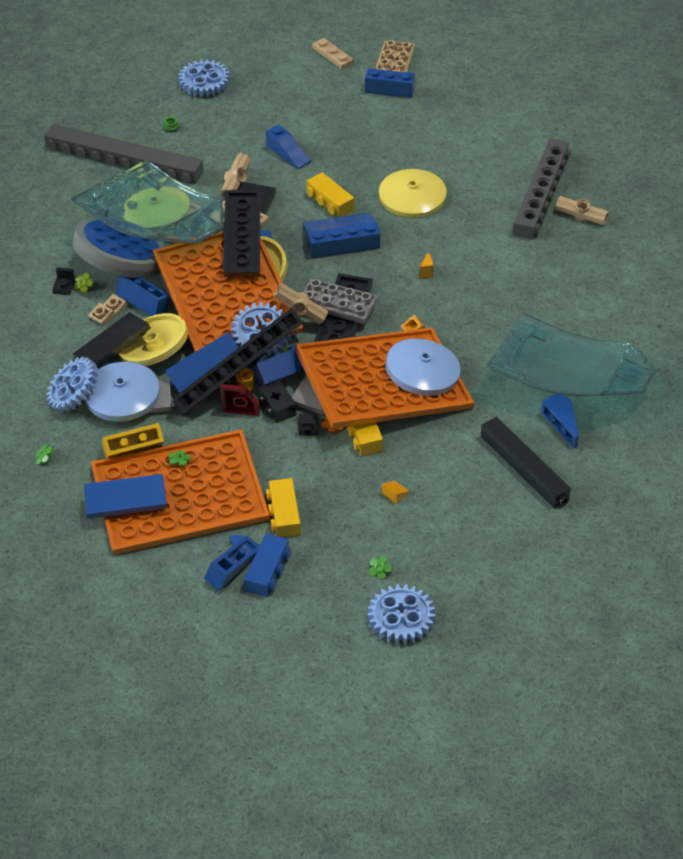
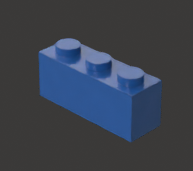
(390, 82)
(143, 295)
(277, 366)
(267, 565)

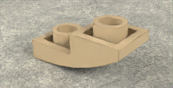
(105, 312)

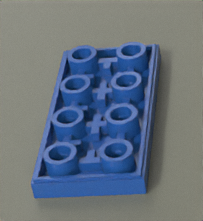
(200, 362)
(125, 496)

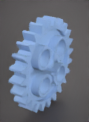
(204, 78)
(244, 333)
(72, 384)
(405, 608)

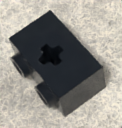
(277, 401)

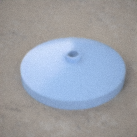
(422, 367)
(123, 392)

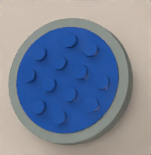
(114, 250)

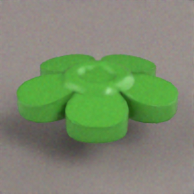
(43, 454)
(179, 458)
(379, 567)

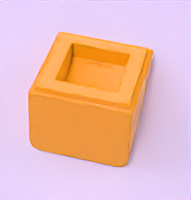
(426, 267)
(412, 324)
(394, 491)

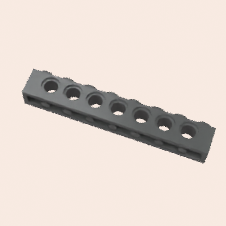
(541, 189)

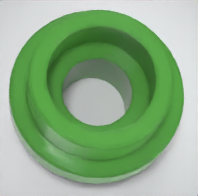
(171, 124)

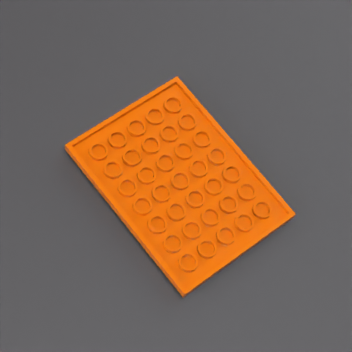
(208, 298)
(356, 388)
(204, 497)

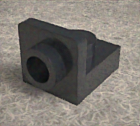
(64, 281)
(308, 424)

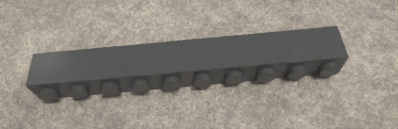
(122, 152)

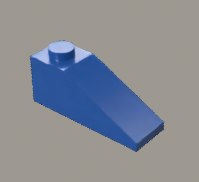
(285, 146)
(561, 415)
(231, 563)

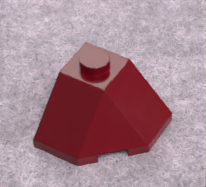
(238, 400)

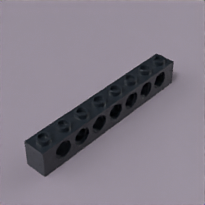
(237, 361)

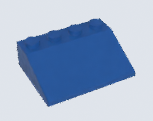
(342, 235)

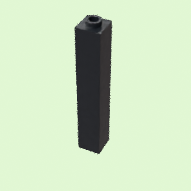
(525, 462)

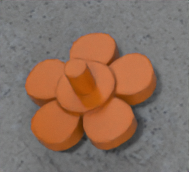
(326, 425)

